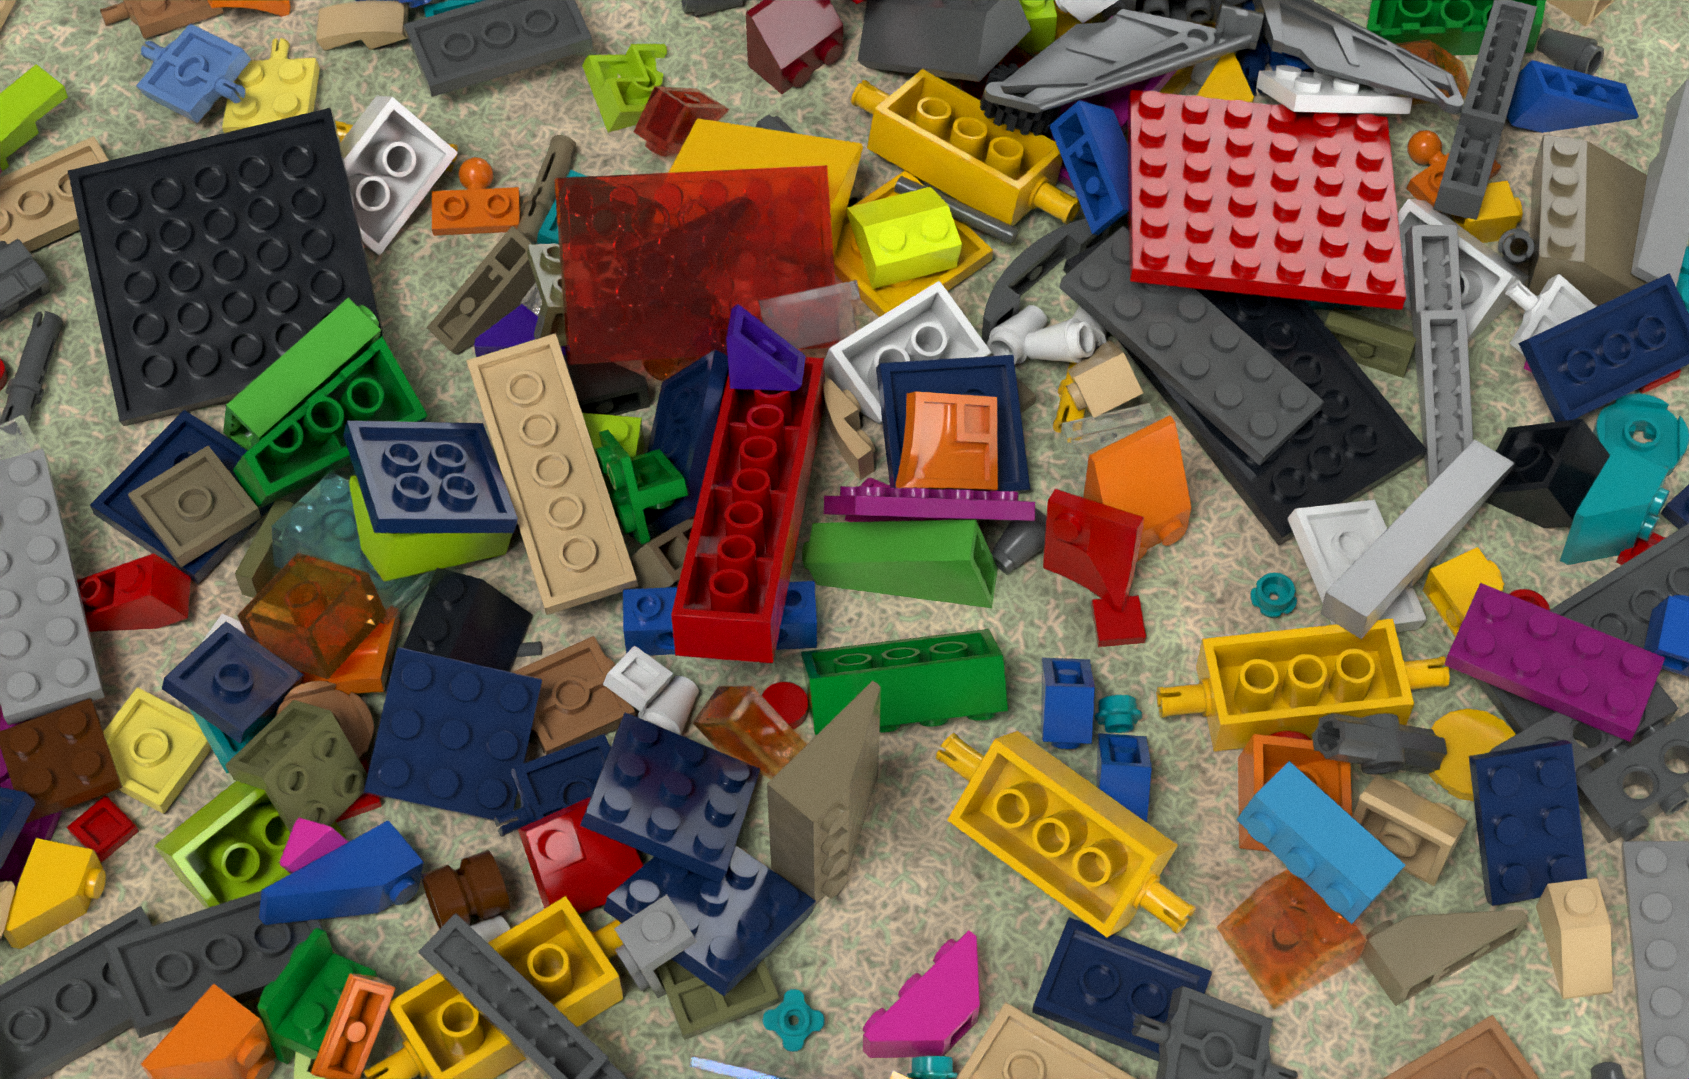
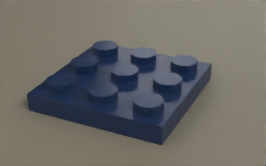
(964, 376)
(174, 444)
(429, 477)
(452, 735)
(671, 797)
(731, 920)

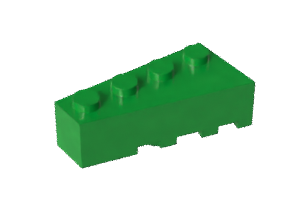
(1451, 24)
(312, 437)

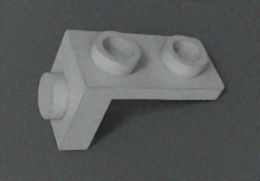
(651, 940)

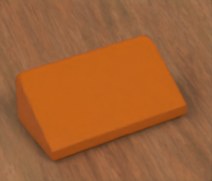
(353, 1027)

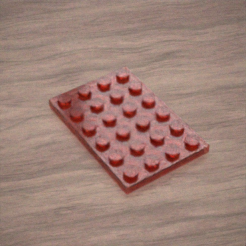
(670, 254)

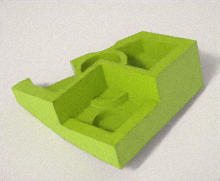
(624, 98)

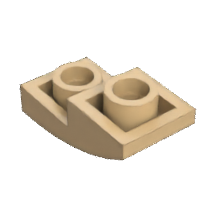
(370, 21)
(845, 427)

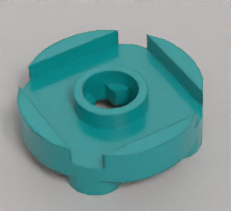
(1646, 414)

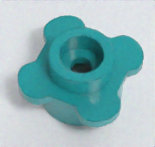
(808, 1020)

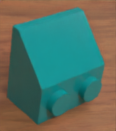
(1617, 508)

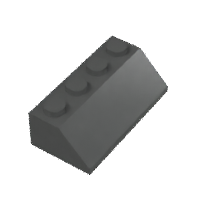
(940, 35)

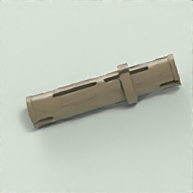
(539, 202)

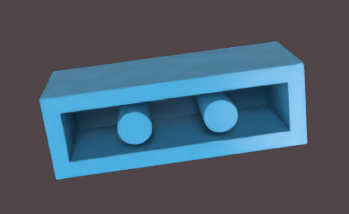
(1320, 842)

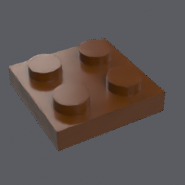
(60, 759)

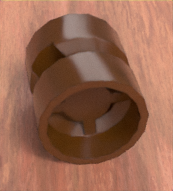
(468, 891)

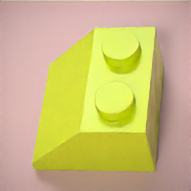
(905, 236)

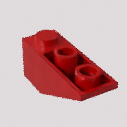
(135, 595)

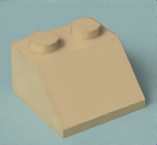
(1410, 826)

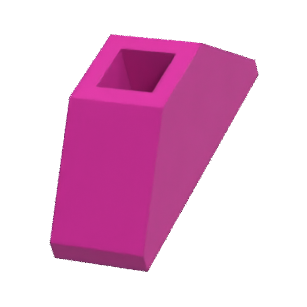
(931, 1008)

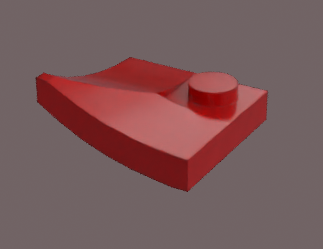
(1092, 545)
(575, 859)

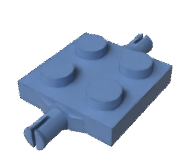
(193, 72)

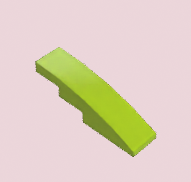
(23, 105)

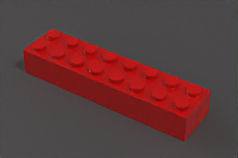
(748, 521)

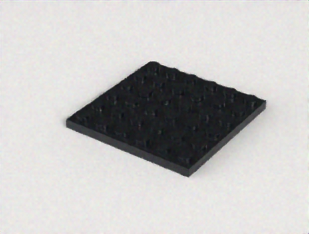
(217, 258)

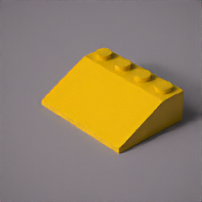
(734, 146)

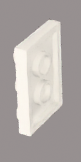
(1327, 93)
(1335, 538)

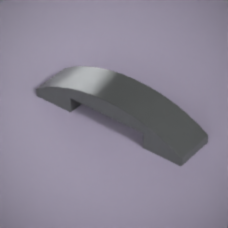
(1032, 266)

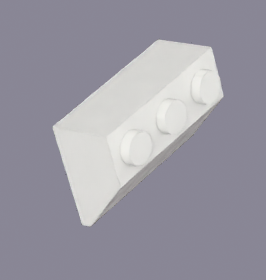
(390, 168)
(1482, 271)
(917, 330)

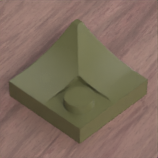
(703, 1008)

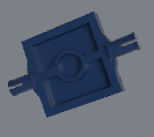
(555, 782)

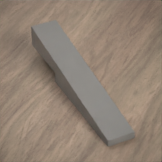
(1665, 205)
(1439, 344)
(1414, 539)

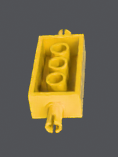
(957, 149)
(1296, 677)
(1063, 833)
(454, 1041)

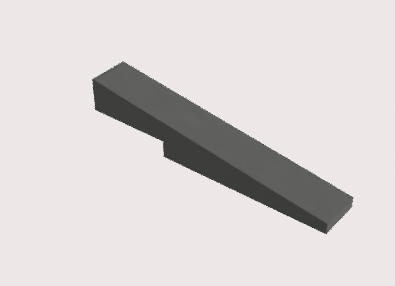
(1485, 109)
(514, 1005)

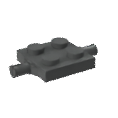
(1211, 1040)

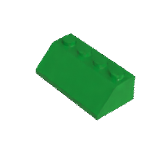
(918, 679)

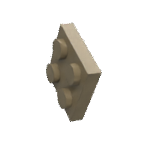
(194, 506)

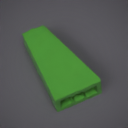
(300, 373)
(904, 559)

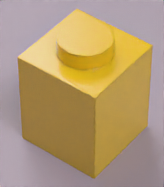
(1497, 213)

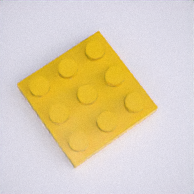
(850, 266)

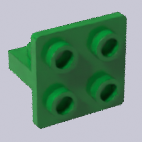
(638, 483)
(305, 996)

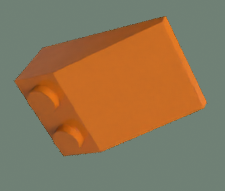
(1144, 478)

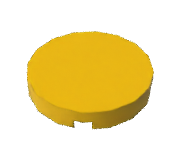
(1466, 734)

